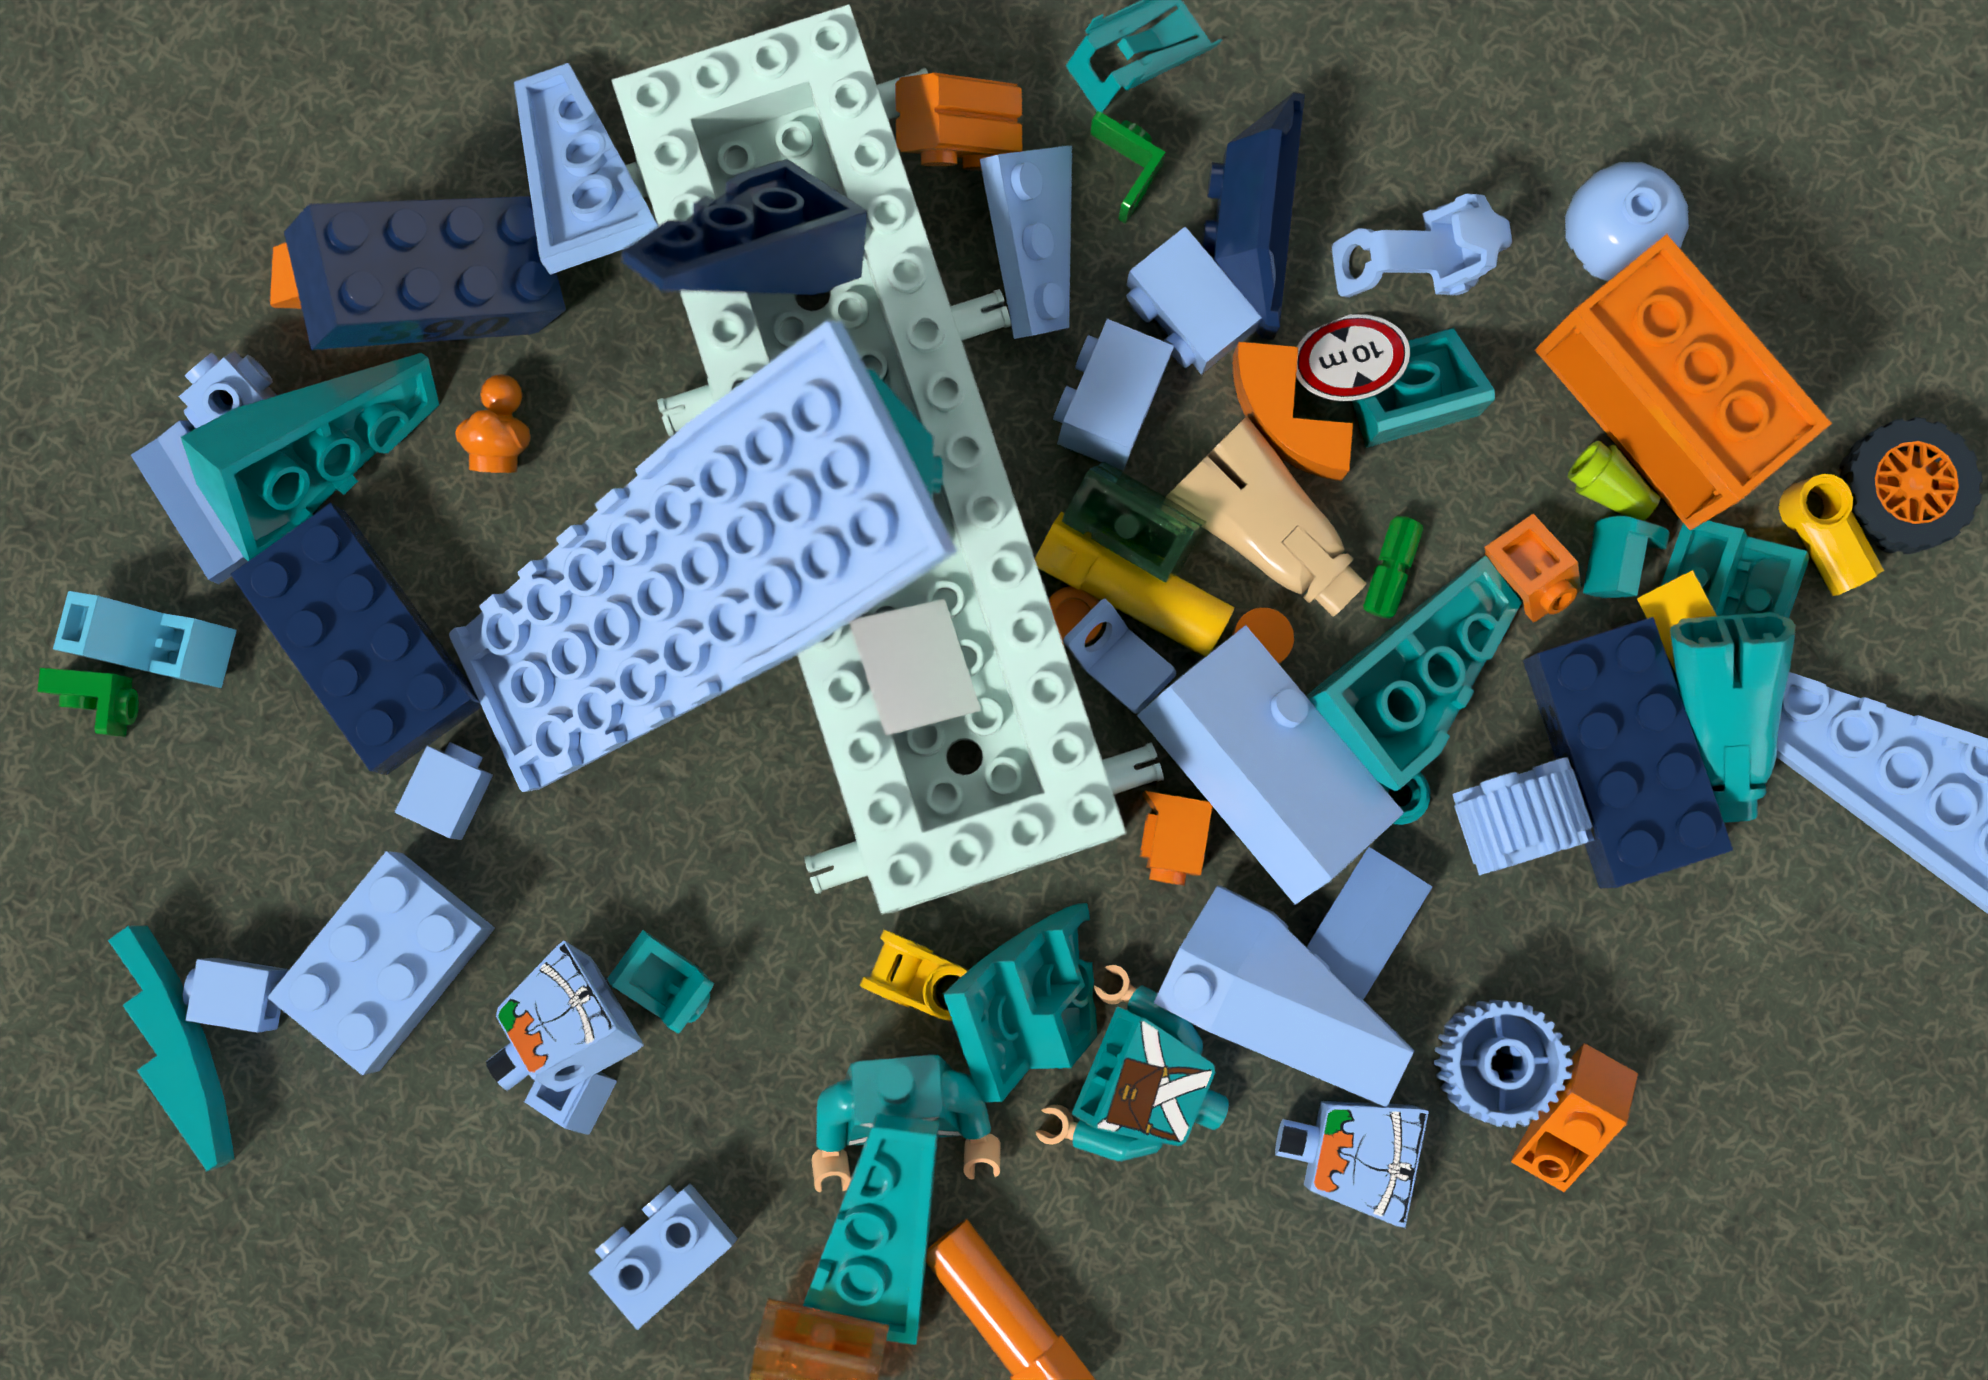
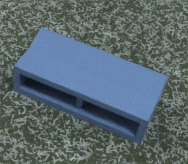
(172, 481)
(1368, 920)

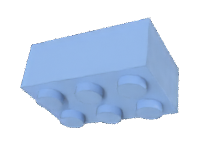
(381, 963)

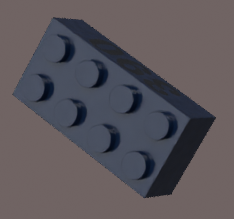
(420, 271)
(357, 639)
(1632, 750)

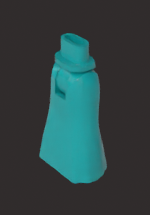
(1733, 692)

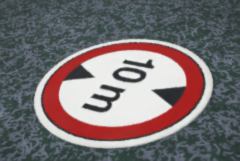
(1352, 357)

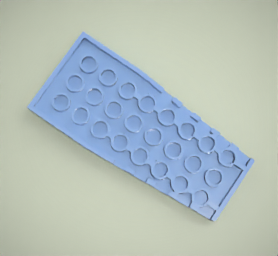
(708, 567)

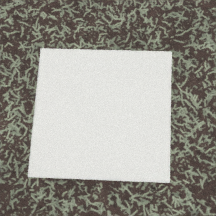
(914, 666)

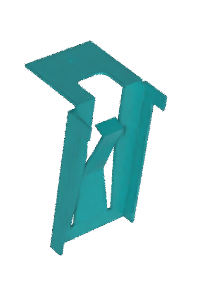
(1170, 31)

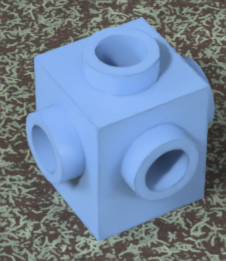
(240, 377)

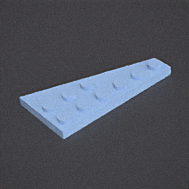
(1896, 773)

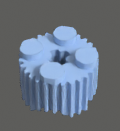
(1523, 816)
(1536, 1067)

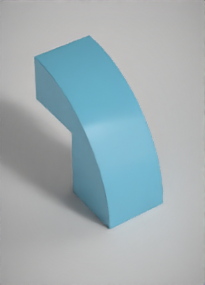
(144, 639)

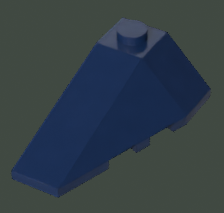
(765, 235)

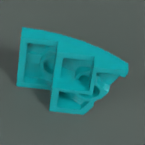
(1026, 1005)

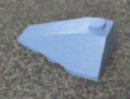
(1269, 993)

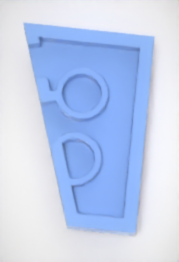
(1032, 234)

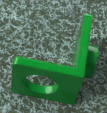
(1137, 146)

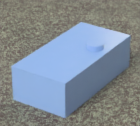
(1270, 765)

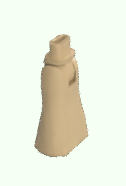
(1269, 518)

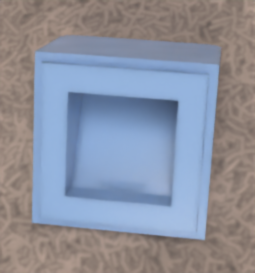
(577, 1106)

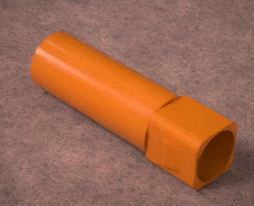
(1001, 1308)

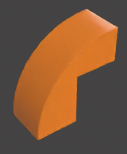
(1266, 393)

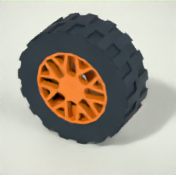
(1912, 485)

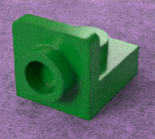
(105, 692)

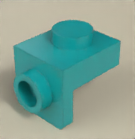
(662, 982)

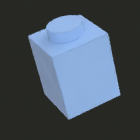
(445, 790)
(232, 994)

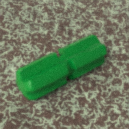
(1396, 556)

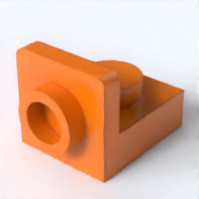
(1536, 567)

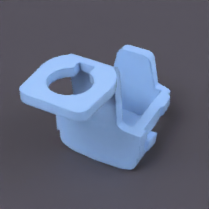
(1455, 248)

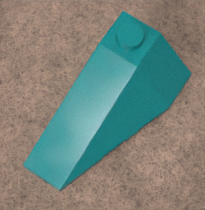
(287, 454)
(1413, 680)

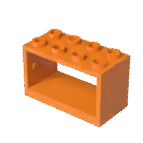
(1681, 384)

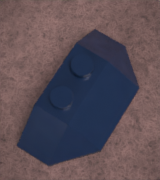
(1256, 209)

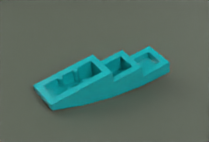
(183, 1070)

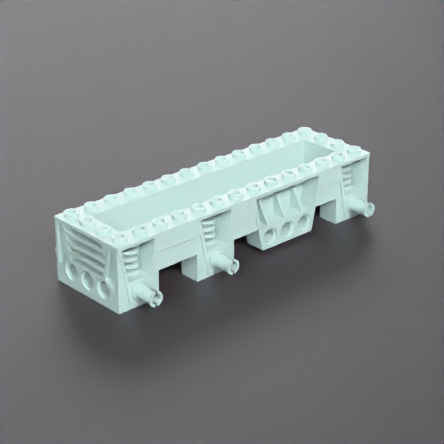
(1041, 781)

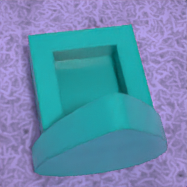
(1619, 555)

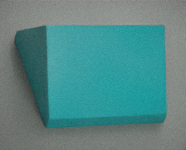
(1434, 391)

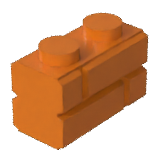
(957, 118)

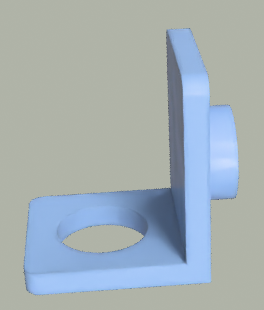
(1119, 659)

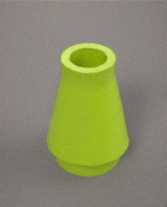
(1611, 481)

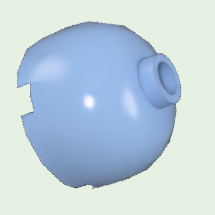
(1623, 215)

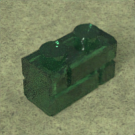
(1134, 521)

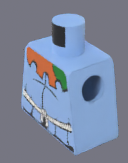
(561, 1024)
(1360, 1155)

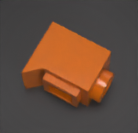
(1175, 837)

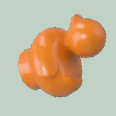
(493, 434)

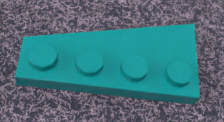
(881, 1232)

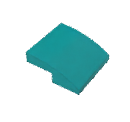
(1739, 570)

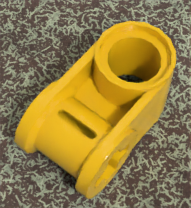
(915, 977)

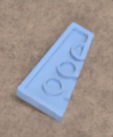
(576, 177)

